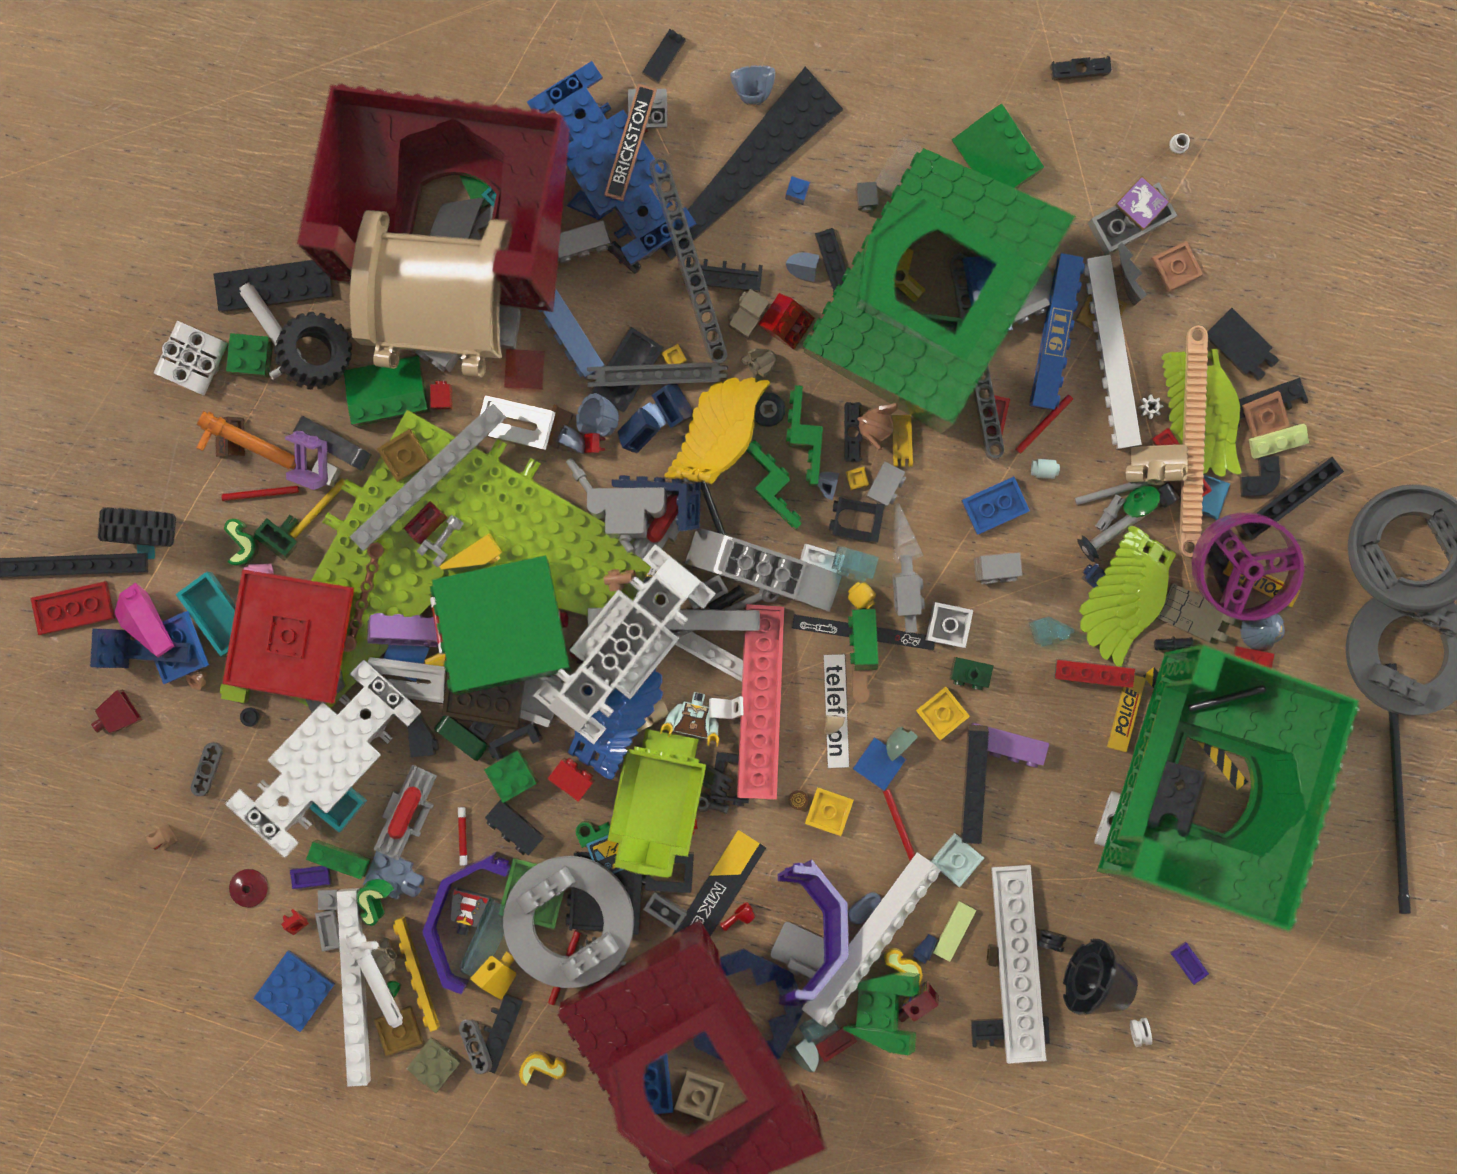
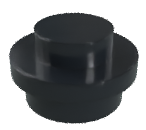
(249, 716)

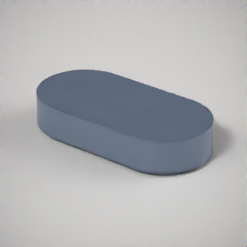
(864, 908)

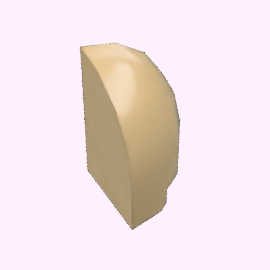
(833, 724)

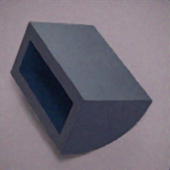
(673, 404)
(638, 431)

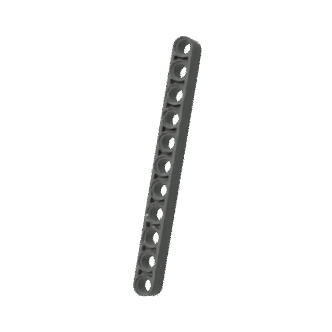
(682, 254)
(986, 384)

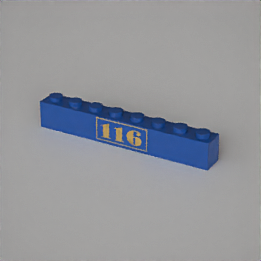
(1056, 332)

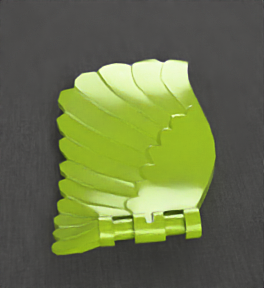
(1221, 411)
(1127, 595)

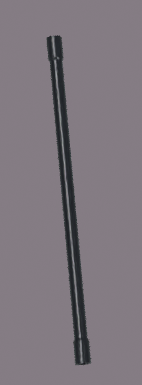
(1403, 897)

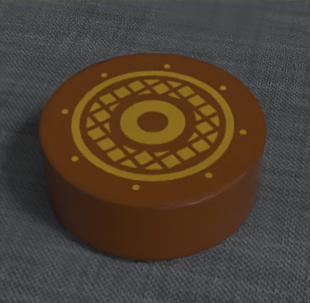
(798, 799)

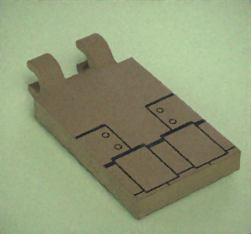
(1193, 614)

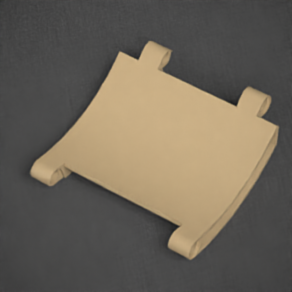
(426, 293)

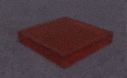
(524, 369)

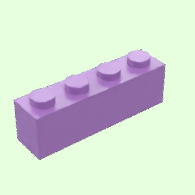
(401, 630)
(1016, 747)

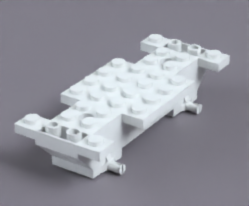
(624, 644)
(324, 759)

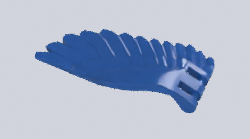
(621, 726)

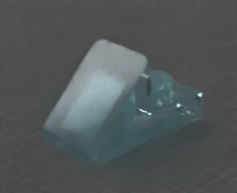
(816, 1032)

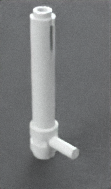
(264, 316)
(362, 953)

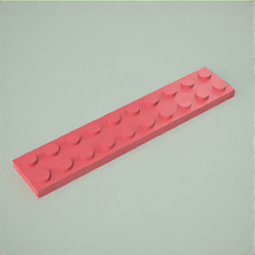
(761, 705)

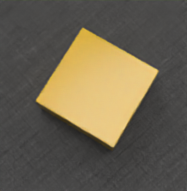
(674, 355)
(857, 478)

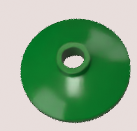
(1141, 501)

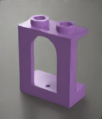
(300, 474)

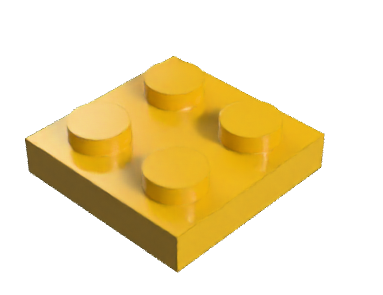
(942, 713)
(829, 811)

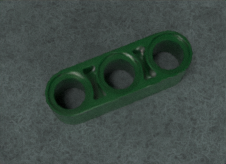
(461, 737)

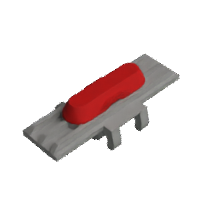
(660, 528)
(401, 809)

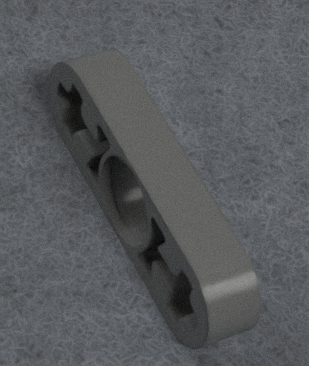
(206, 754)
(475, 1062)

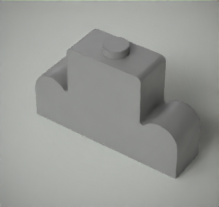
(626, 509)

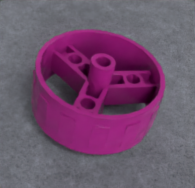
(1246, 564)

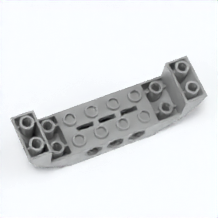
(763, 568)

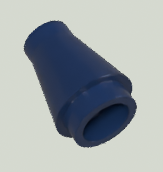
(925, 949)

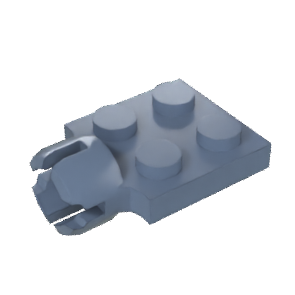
(397, 873)

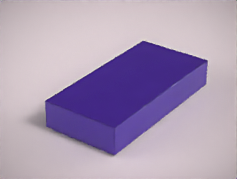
(310, 877)
(1189, 963)

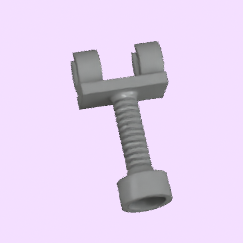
(453, 524)

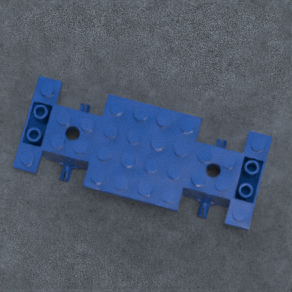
(592, 158)

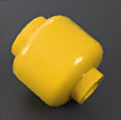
(862, 595)

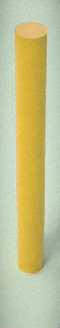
(318, 508)

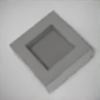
(327, 899)

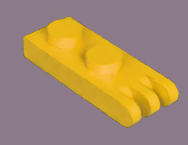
(902, 440)

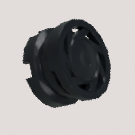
(1052, 940)

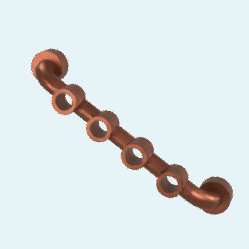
(375, 551)

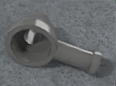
(711, 805)

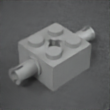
(907, 593)

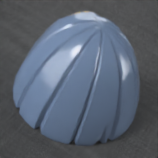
(753, 83)
(597, 415)
(1262, 633)

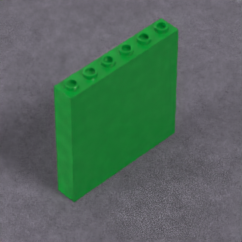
(499, 625)

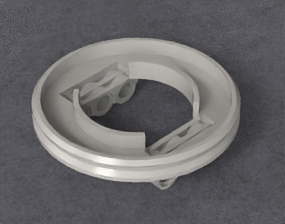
(543, 884)

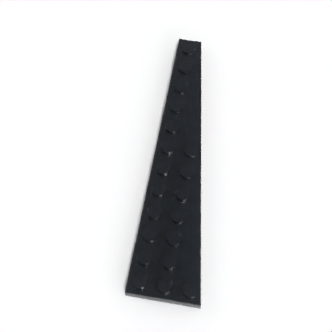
(781, 132)

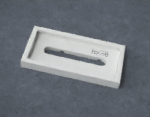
(541, 417)
(428, 692)

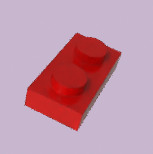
(1255, 656)

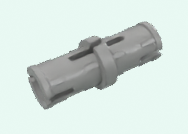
(1110, 513)

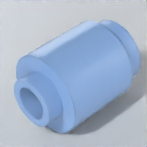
(656, 413)

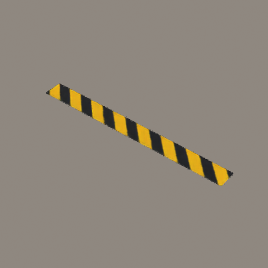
(1217, 755)

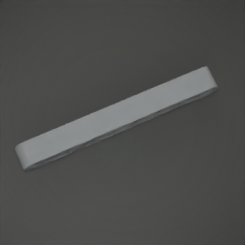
(707, 619)

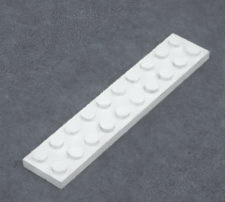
(1018, 964)

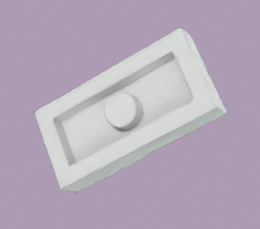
(818, 557)

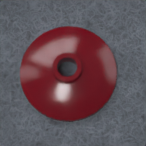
(256, 883)

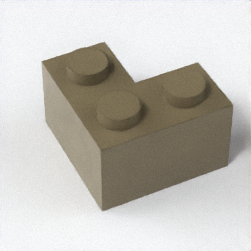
(749, 313)

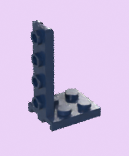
(687, 500)
(114, 648)

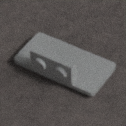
(1038, 298)
(799, 950)

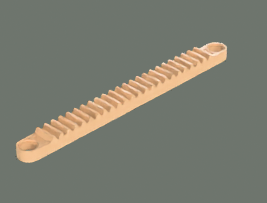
(1194, 438)

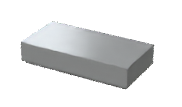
(328, 930)

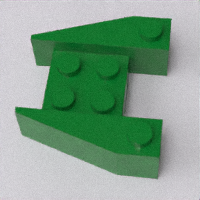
(880, 1012)

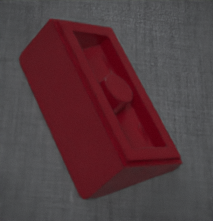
(425, 523)

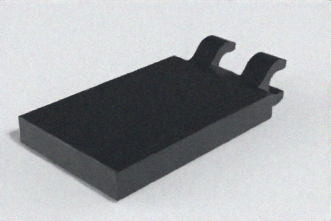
(1241, 344)

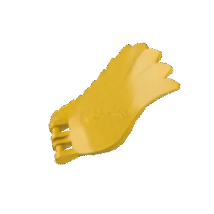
(719, 430)

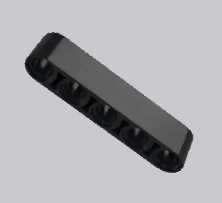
(335, 444)

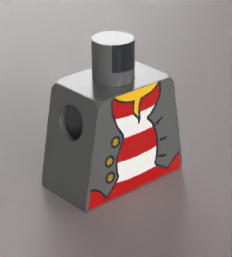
(468, 908)

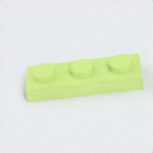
(1278, 441)

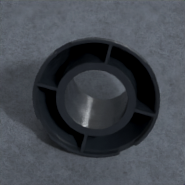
(1098, 980)

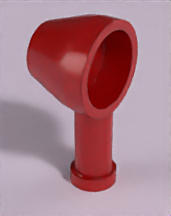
(743, 913)

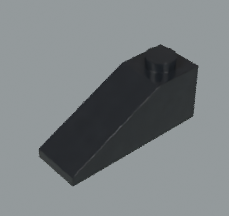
(421, 738)

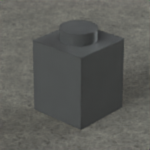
(867, 196)

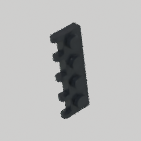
(728, 278)
(1289, 391)
(501, 1029)
(993, 1029)

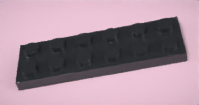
(274, 284)

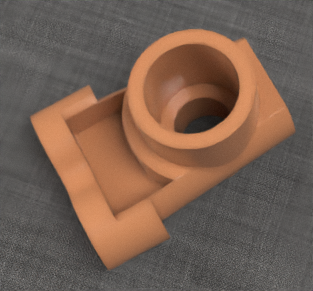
(617, 579)

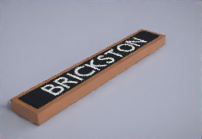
(630, 142)

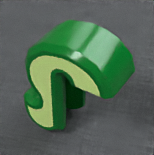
(247, 542)
(369, 900)

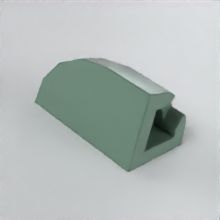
(899, 742)
(805, 1054)

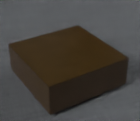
(992, 955)

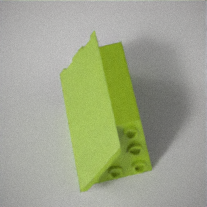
(656, 803)

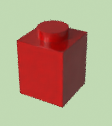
(441, 395)

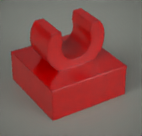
(592, 443)
(294, 923)

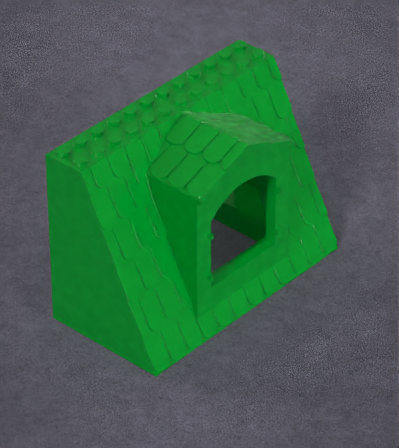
(897, 349)
(1293, 755)

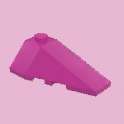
(141, 620)

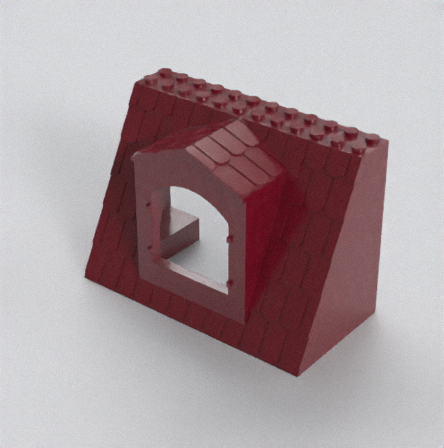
(388, 145)
(657, 1007)

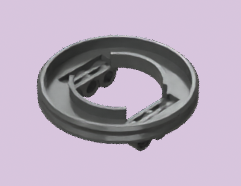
(1371, 565)
(1387, 686)

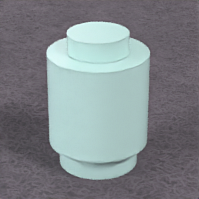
(1045, 468)

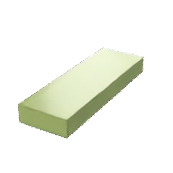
(954, 931)

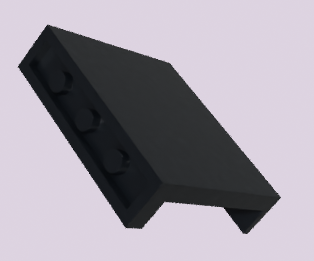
(585, 910)

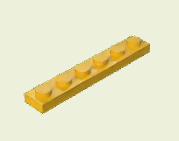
(418, 982)

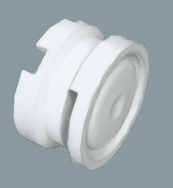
(1140, 1032)

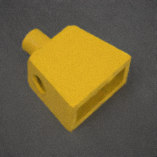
(495, 975)

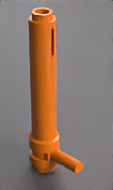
(219, 427)

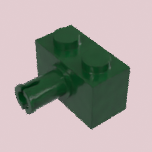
(276, 537)
(971, 672)

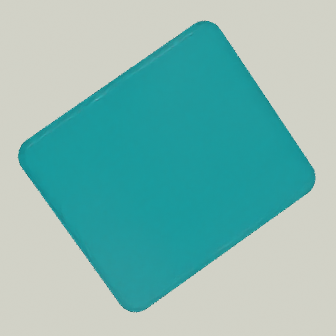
(147, 549)

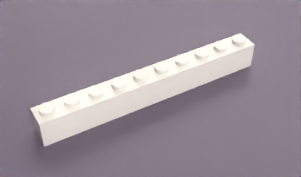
(1113, 352)
(873, 937)
(353, 992)

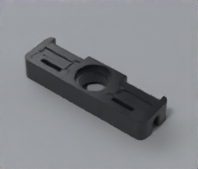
(1068, 70)
(852, 447)

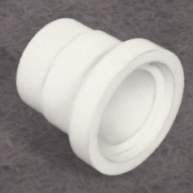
(1175, 147)

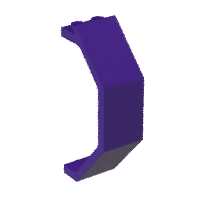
(834, 926)
(447, 978)

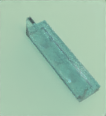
(485, 938)

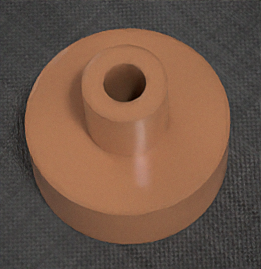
(197, 679)

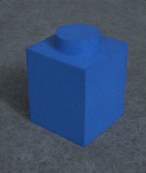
(797, 190)

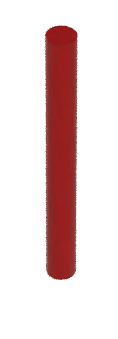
(1040, 428)
(260, 493)
(899, 824)
(570, 951)

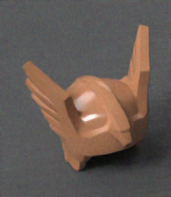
(877, 424)

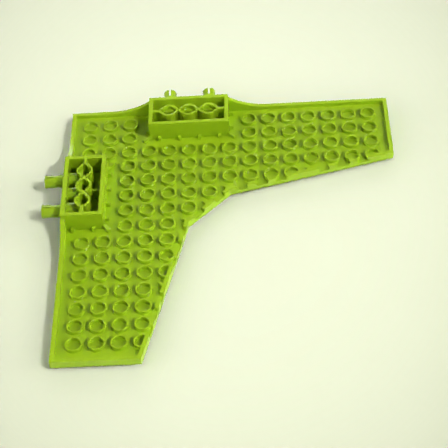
(488, 499)

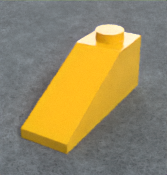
(479, 553)

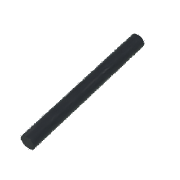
(1227, 698)

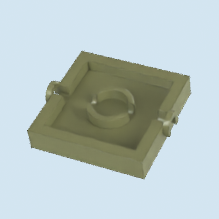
(433, 1065)

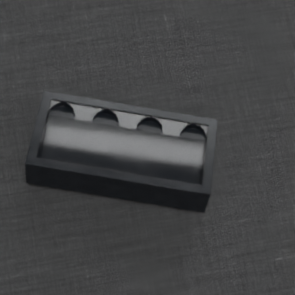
(632, 350)

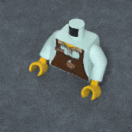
(692, 720)

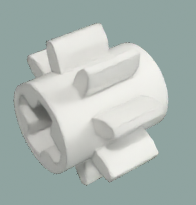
(1155, 408)

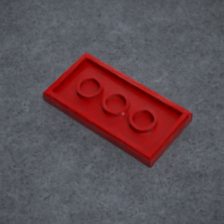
(72, 608)

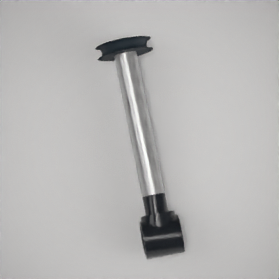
(1167, 496)

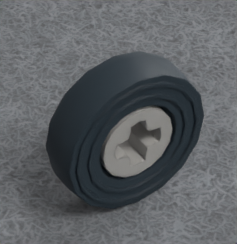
(778, 410)

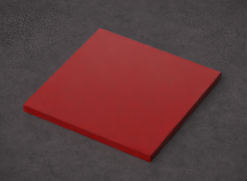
(288, 636)

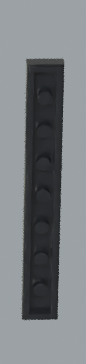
(74, 565)

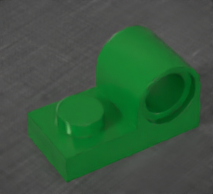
(594, 835)

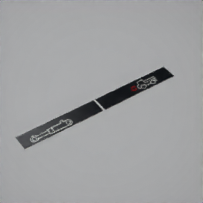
(841, 629)

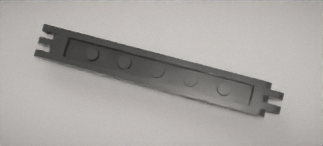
(656, 374)

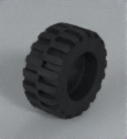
(324, 330)
(136, 527)

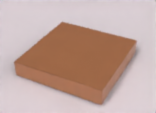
(1177, 266)
(1266, 415)

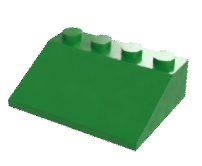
(998, 149)
(385, 393)

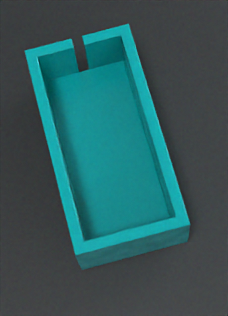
(210, 609)
(343, 811)

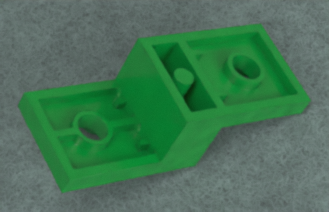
(804, 436)
(773, 484)

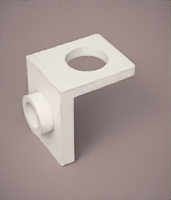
(333, 473)
(725, 708)

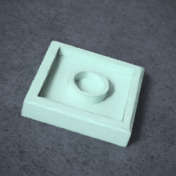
(957, 860)

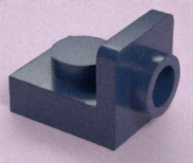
(1092, 574)

